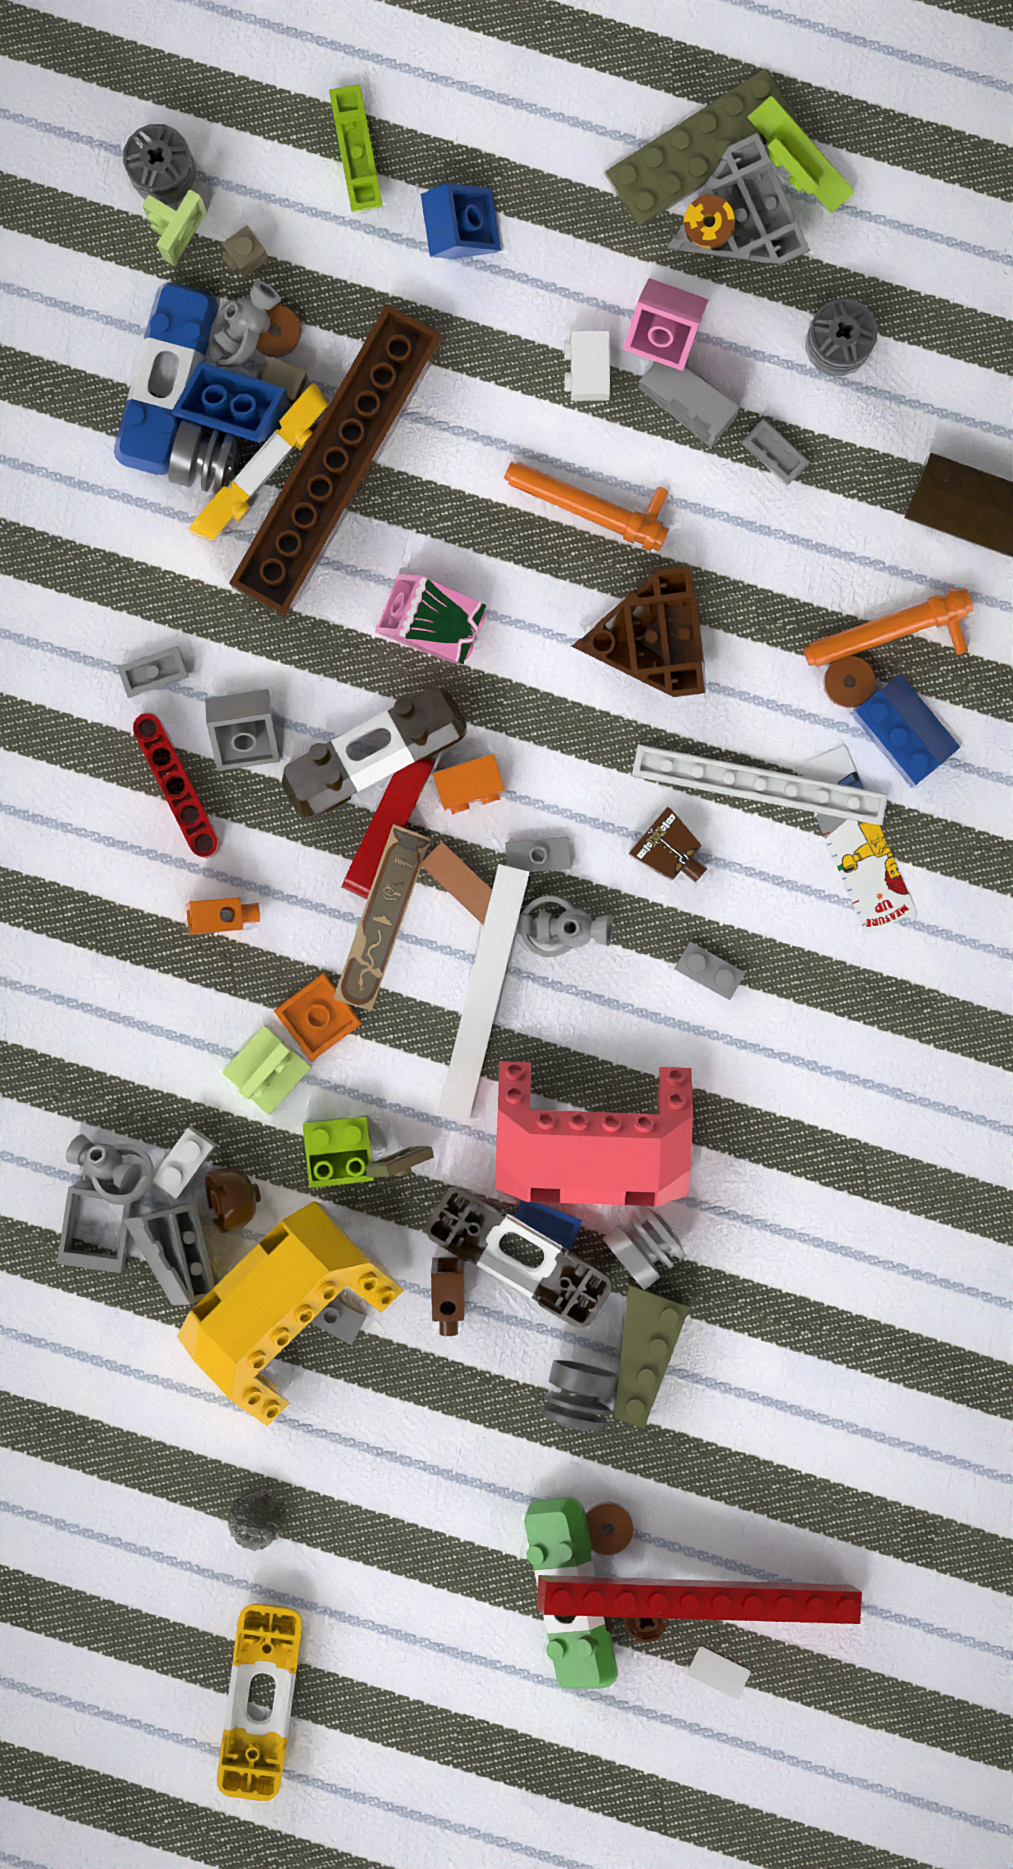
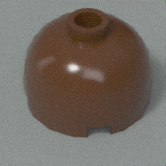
(231, 1198)

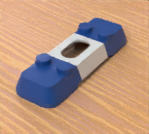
(180, 325)

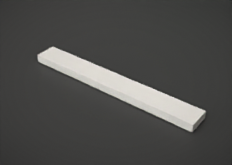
(760, 785)
(483, 991)

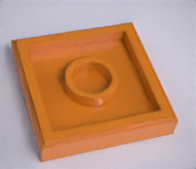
(316, 1018)

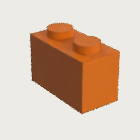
(469, 783)

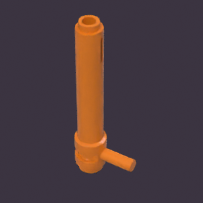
(632, 525)
(935, 612)

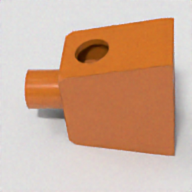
(205, 918)

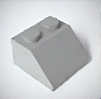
(242, 730)

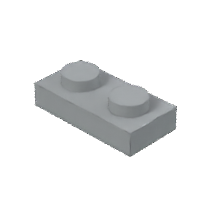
(153, 672)
(709, 970)

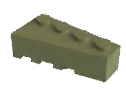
(646, 1346)

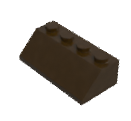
(964, 504)

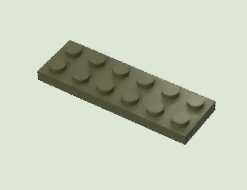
(690, 151)

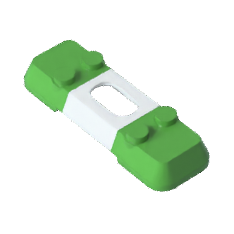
(563, 1547)

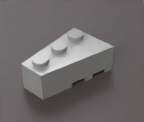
(690, 401)
(175, 1251)

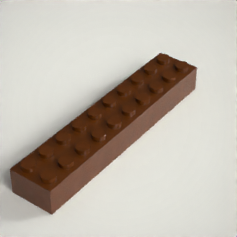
(336, 461)

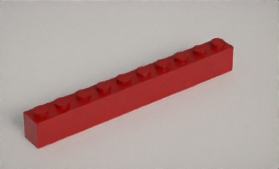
(698, 1599)

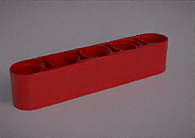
(168, 772)
(395, 809)

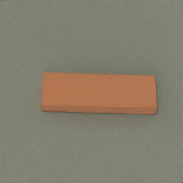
(459, 880)

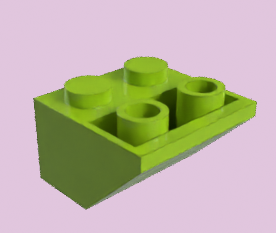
(338, 1151)

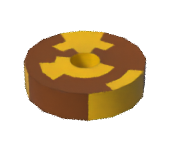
(706, 207)

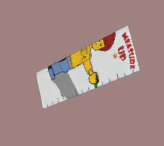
(859, 849)

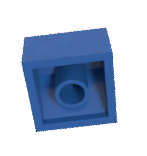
(460, 221)

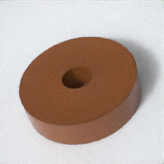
(287, 339)
(859, 671)
(620, 1519)

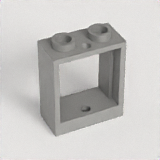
(86, 1259)

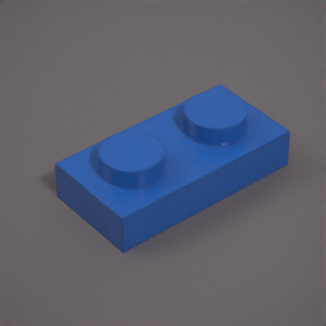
(549, 1222)

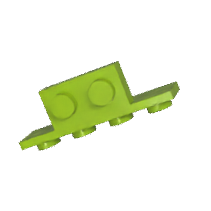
(799, 155)

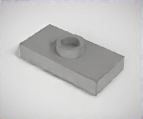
(775, 452)
(539, 854)
(340, 1321)

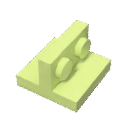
(175, 226)
(266, 1070)

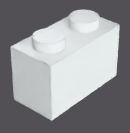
(589, 365)
(183, 1162)

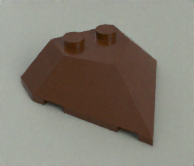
(654, 635)

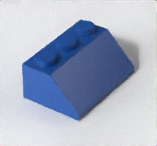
(232, 403)
(905, 730)

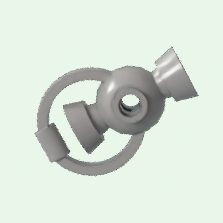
(246, 321)
(563, 927)
(105, 1163)

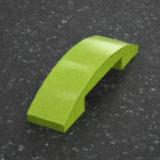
(355, 148)

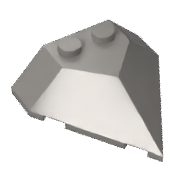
(763, 217)

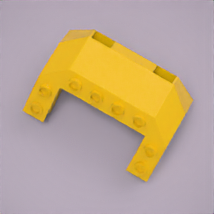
(273, 1299)

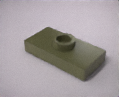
(399, 1162)

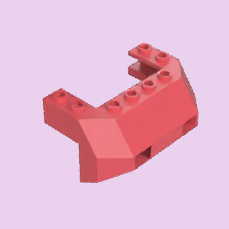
(593, 1154)

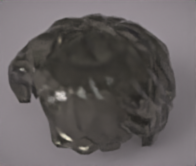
(256, 1519)

